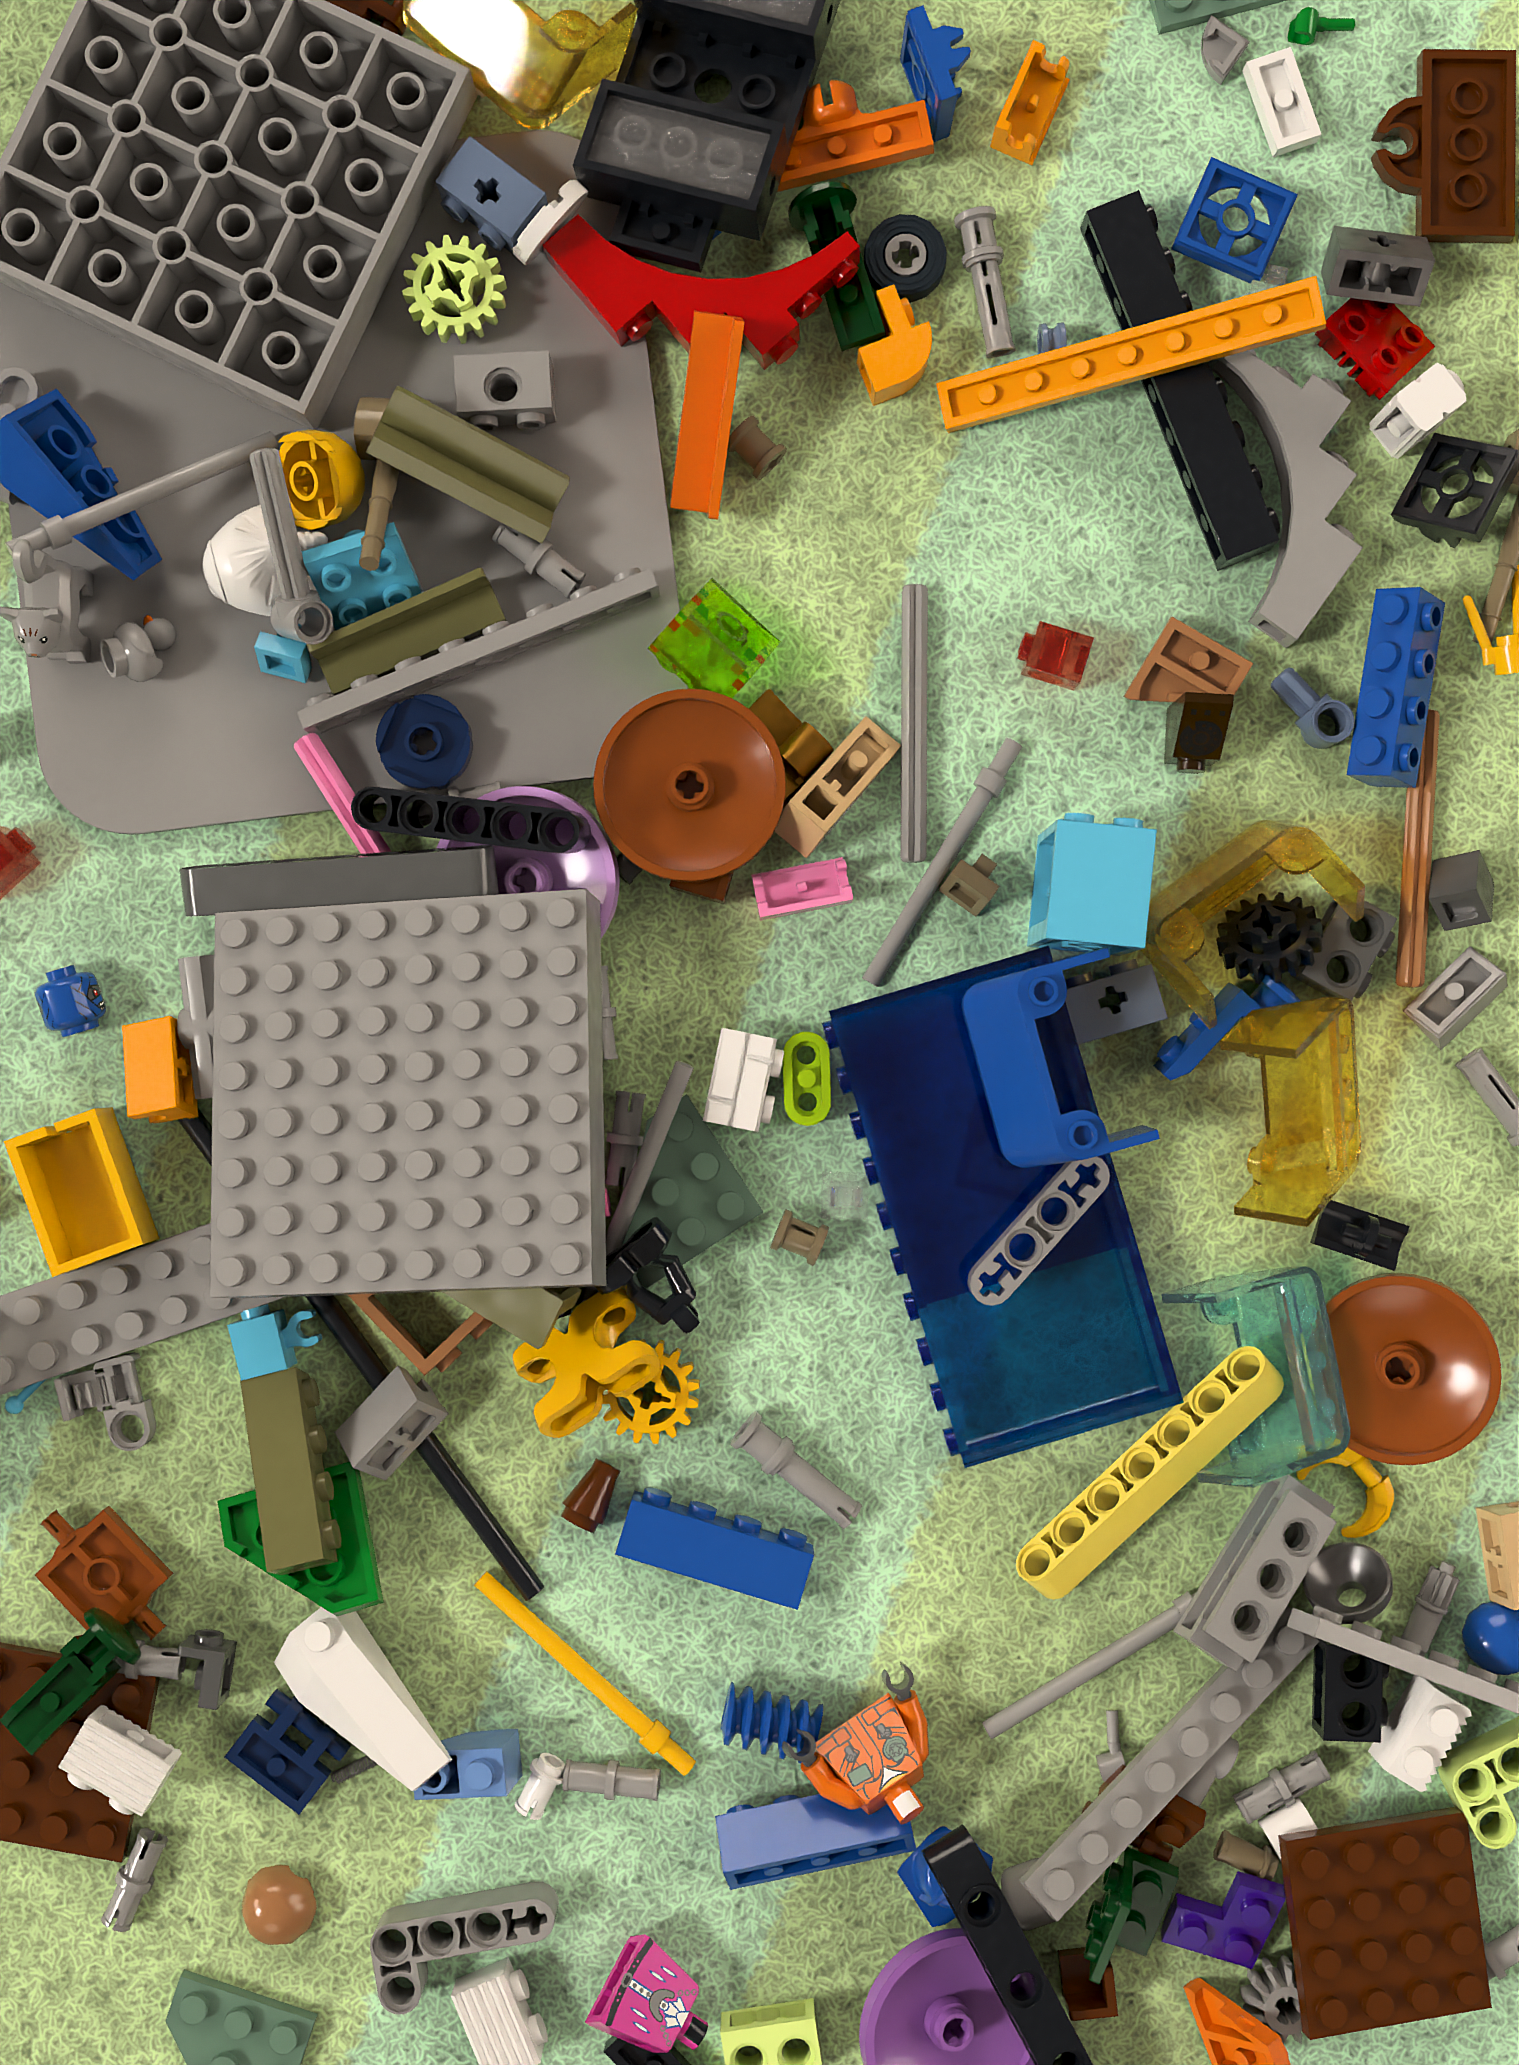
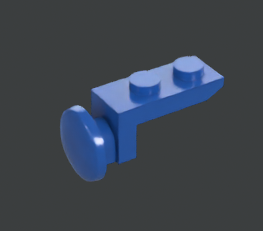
(1183, 1053)

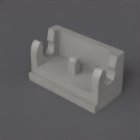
(390, 1424)

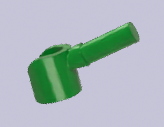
(1304, 26)

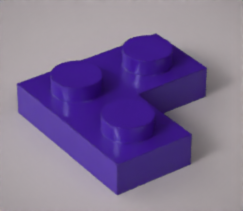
(1226, 1931)

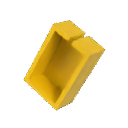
(81, 1190)

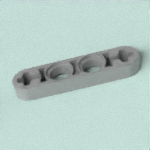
(1044, 1234)

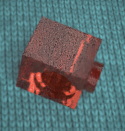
(1054, 655)

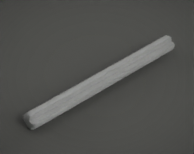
(914, 723)

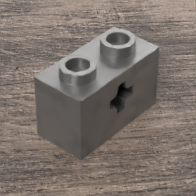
(1377, 266)

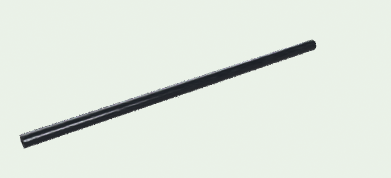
(431, 1448)

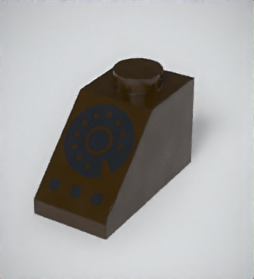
(1196, 730)

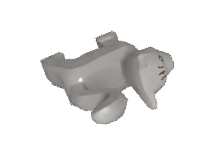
(51, 606)

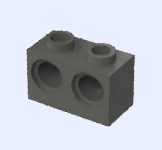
(1353, 955)

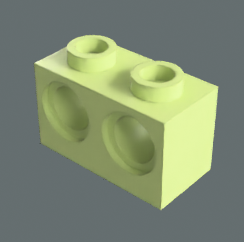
(769, 2030)

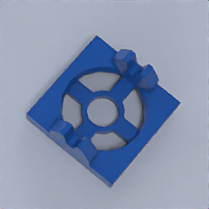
(932, 67)
(1223, 176)

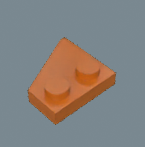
(1230, 2031)

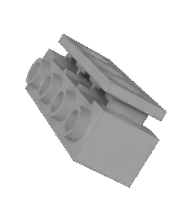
(1235, 1575)

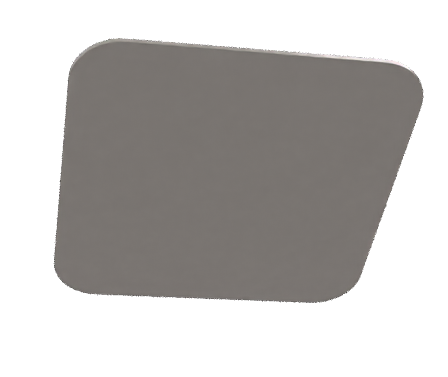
(215, 732)

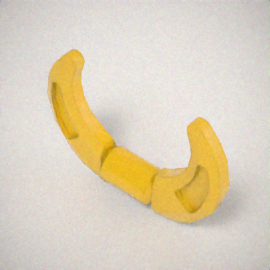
(1378, 1492)

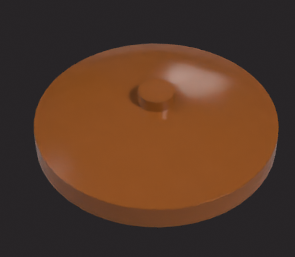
(689, 785)
(1412, 1367)

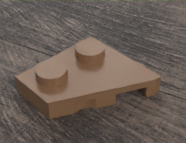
(1186, 662)

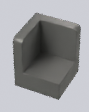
(1461, 890)

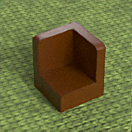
(1081, 1996)

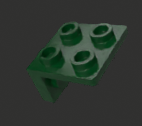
(1131, 1908)

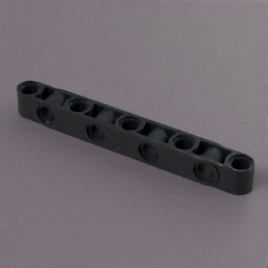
(1003, 1950)

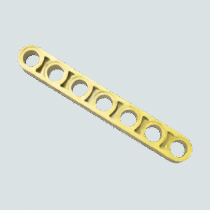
(1172, 1463)

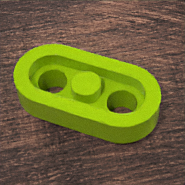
(806, 1078)

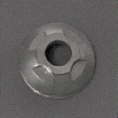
(1349, 1567)

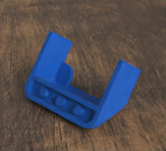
(1015, 1072)

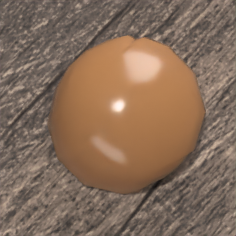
(278, 1905)

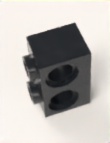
(1337, 1688)

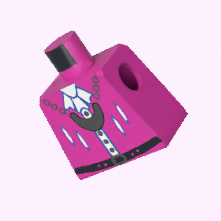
(648, 2000)

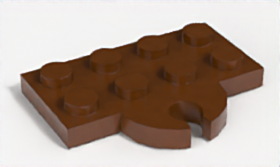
(1457, 146)

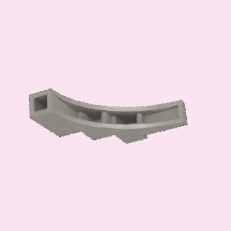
(1311, 483)

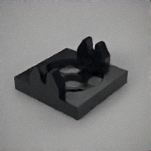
(1496, 461)

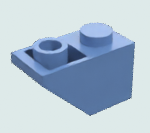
(481, 1766)

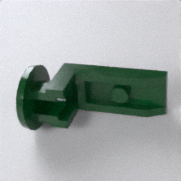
(824, 216)
(72, 1681)

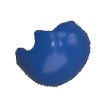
(1493, 1638)

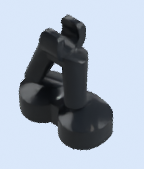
(645, 1250)

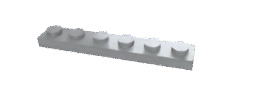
(1405, 1656)

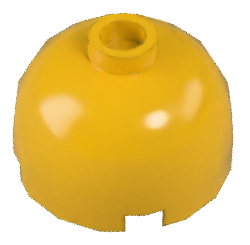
(321, 478)

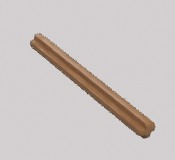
(1417, 863)

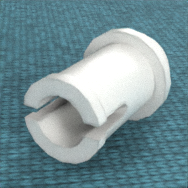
(545, 1775)

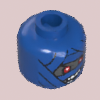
(70, 1001)

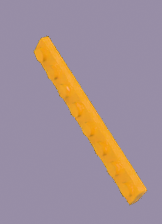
(1132, 354)

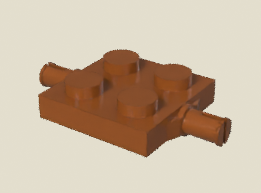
(104, 1569)

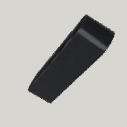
(449, 815)

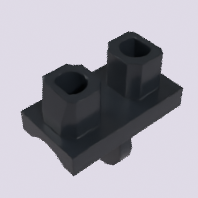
(1359, 1234)

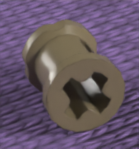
(755, 447)
(799, 1237)

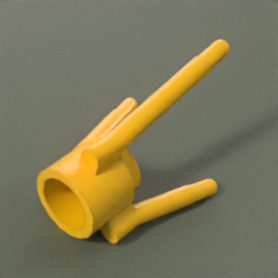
(1506, 653)

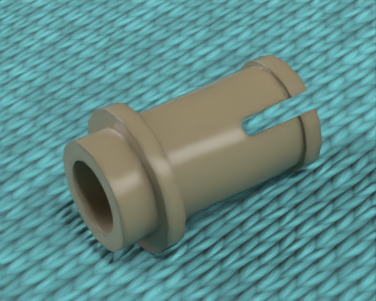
(1246, 1856)

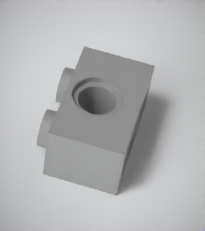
(482, 375)

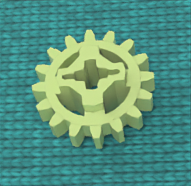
(436, 300)

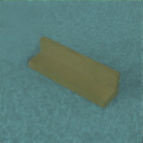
(468, 464)
(408, 630)
(522, 1312)

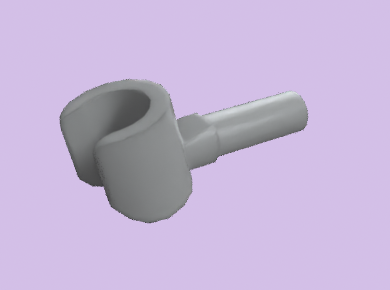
(1111, 1761)

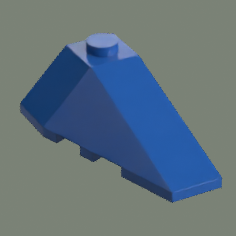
(55, 471)

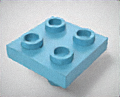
(357, 592)

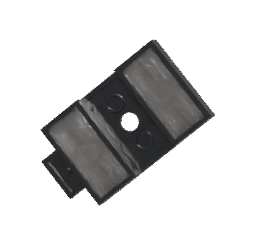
(692, 163)

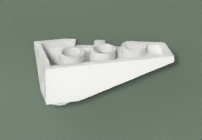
(355, 1690)

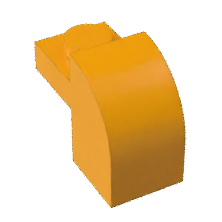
(900, 359)

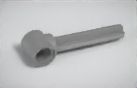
(287, 556)

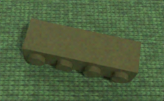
(290, 1471)

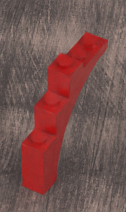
(632, 293)

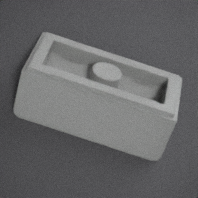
(1456, 997)

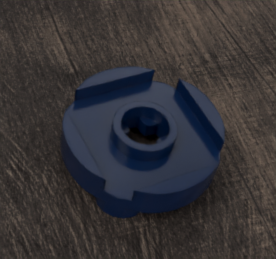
(414, 717)

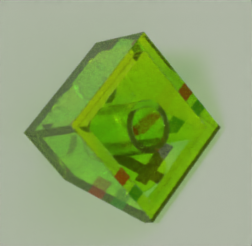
(714, 642)

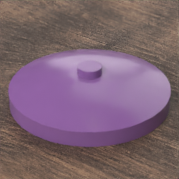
(937, 2009)

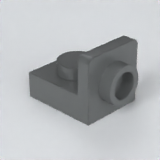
(215, 1672)

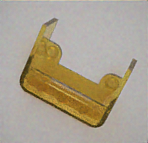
(517, 57)
(1181, 908)
(1308, 1106)

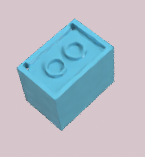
(1092, 885)

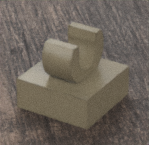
(970, 884)

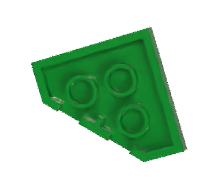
(338, 1586)

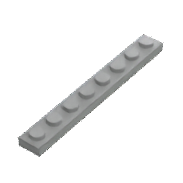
(462, 658)
(1161, 1771)

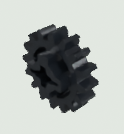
(1293, 931)

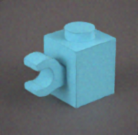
(266, 1341)

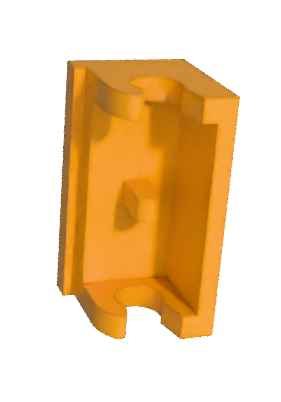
(1030, 105)
(157, 1072)

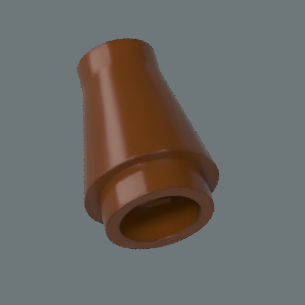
(591, 1497)

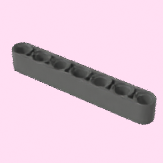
(339, 880)

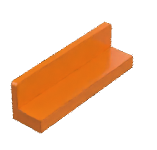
(707, 412)

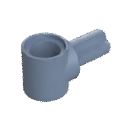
(1309, 706)

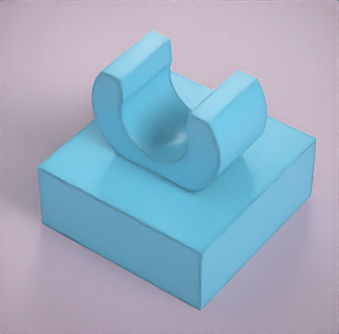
(283, 657)

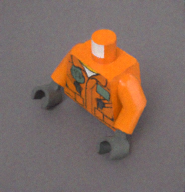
(872, 1755)

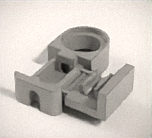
(106, 1389)

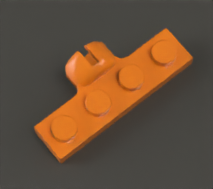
(844, 141)

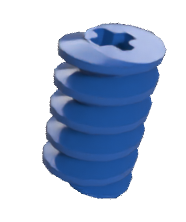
(767, 1722)

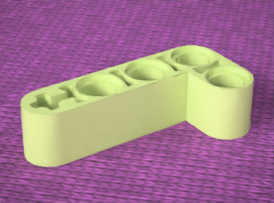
(1488, 1783)

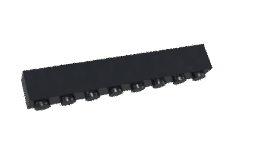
(1187, 400)

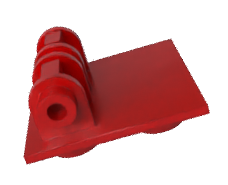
(1377, 340)

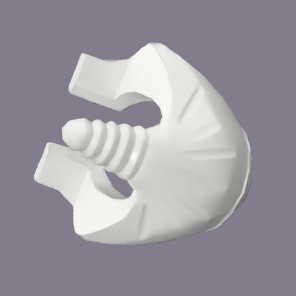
(242, 566)

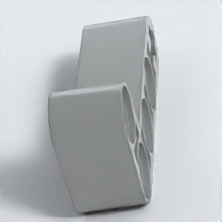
(469, 1934)

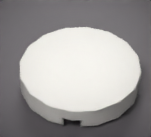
(549, 221)

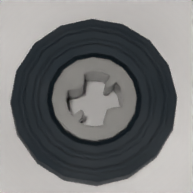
(919, 238)

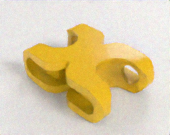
(586, 1363)

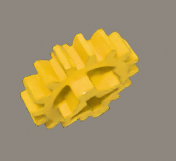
(671, 1398)

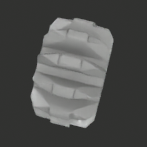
(1267, 1990)

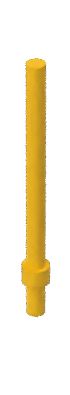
(653, 1735)

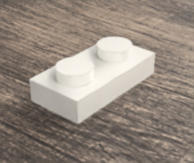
(1281, 102)

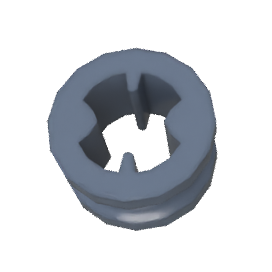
(1051, 338)

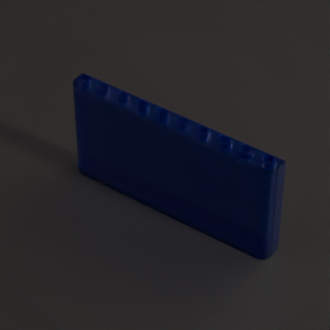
(1082, 1329)

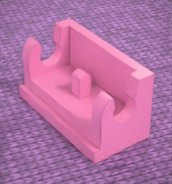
(802, 888)

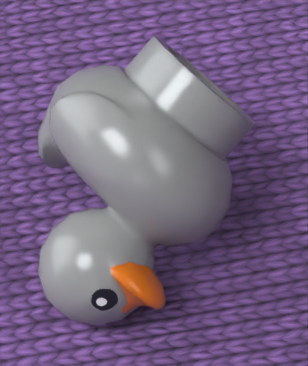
(133, 648)

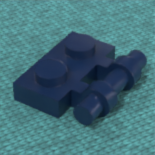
(278, 1761)

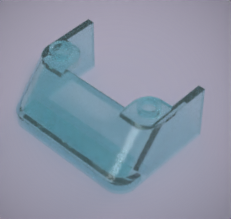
(1289, 1323)

